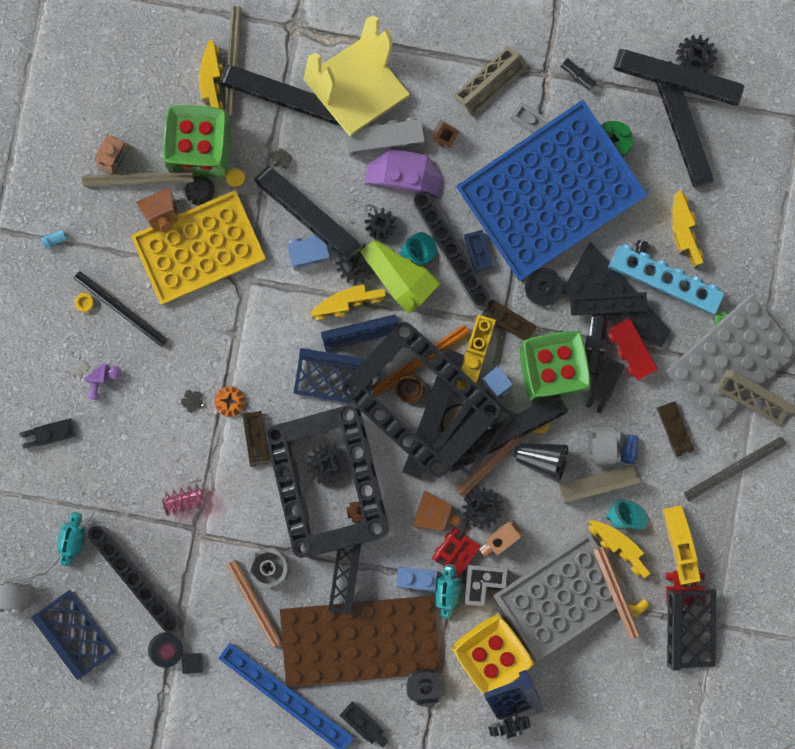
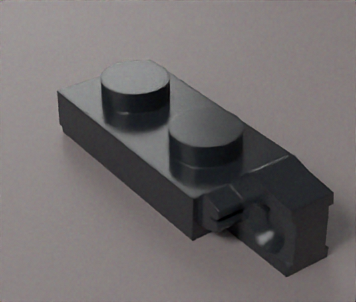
(363, 724)

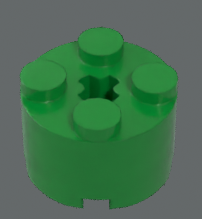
(620, 134)

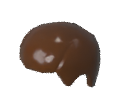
(409, 388)

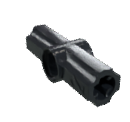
(596, 343)

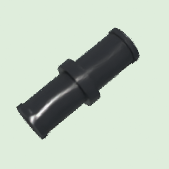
(578, 74)

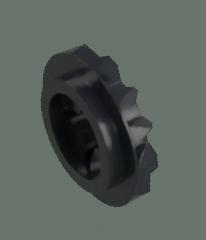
(205, 196)

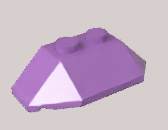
(404, 172)

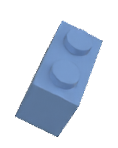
(307, 251)
(497, 383)
(416, 578)

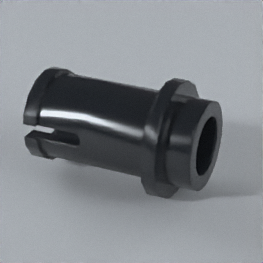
(641, 246)

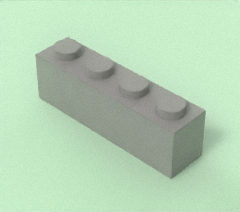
(383, 137)

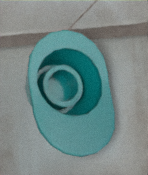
(419, 248)
(627, 514)

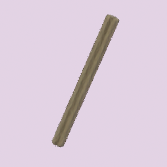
(233, 54)
(137, 178)

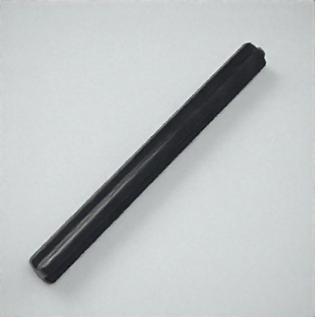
(120, 309)

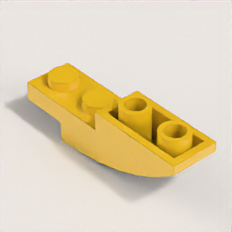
(209, 74)
(682, 221)
(338, 303)
(476, 349)
(614, 540)
(681, 544)

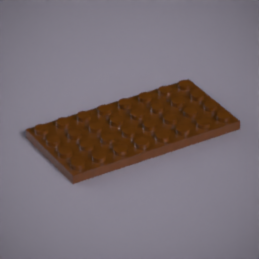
(372, 643)

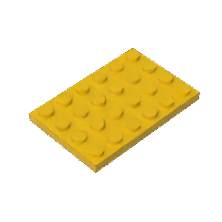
(199, 249)

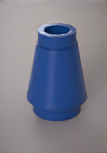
(629, 451)

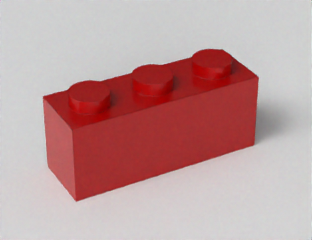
(632, 349)

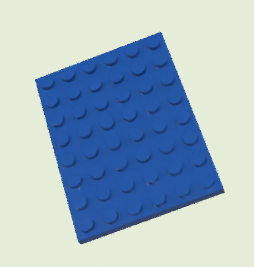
(551, 190)

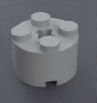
(603, 444)
(258, 572)
(15, 595)

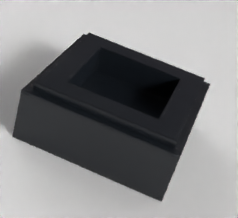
(192, 663)

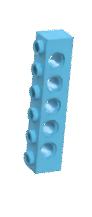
(712, 292)

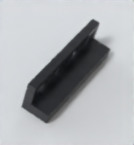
(353, 569)

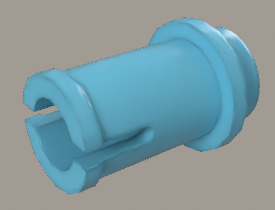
(53, 239)

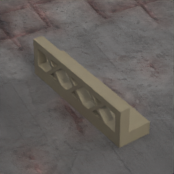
(493, 82)
(760, 392)
(599, 483)

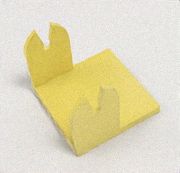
(356, 81)

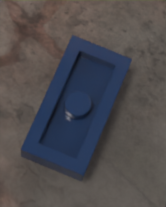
(478, 250)

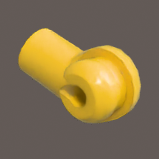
(639, 608)

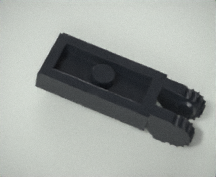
(605, 383)
(50, 433)

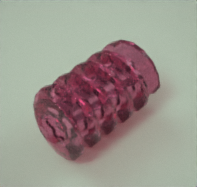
(183, 499)

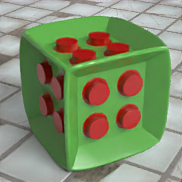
(197, 140)
(554, 365)

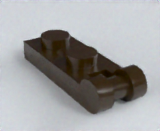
(510, 320)
(675, 428)
(255, 438)

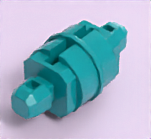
(71, 538)
(448, 591)

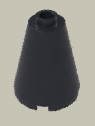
(543, 458)

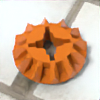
(235, 408)

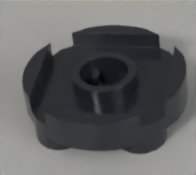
(552, 281)
(421, 677)

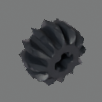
(384, 218)

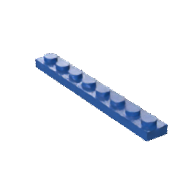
(285, 697)

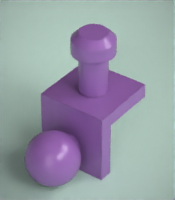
(100, 376)

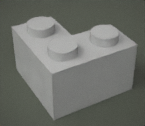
(478, 579)

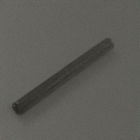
(735, 468)

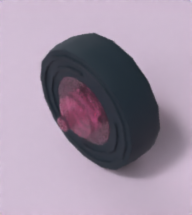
(165, 649)

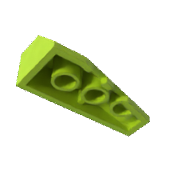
(403, 279)

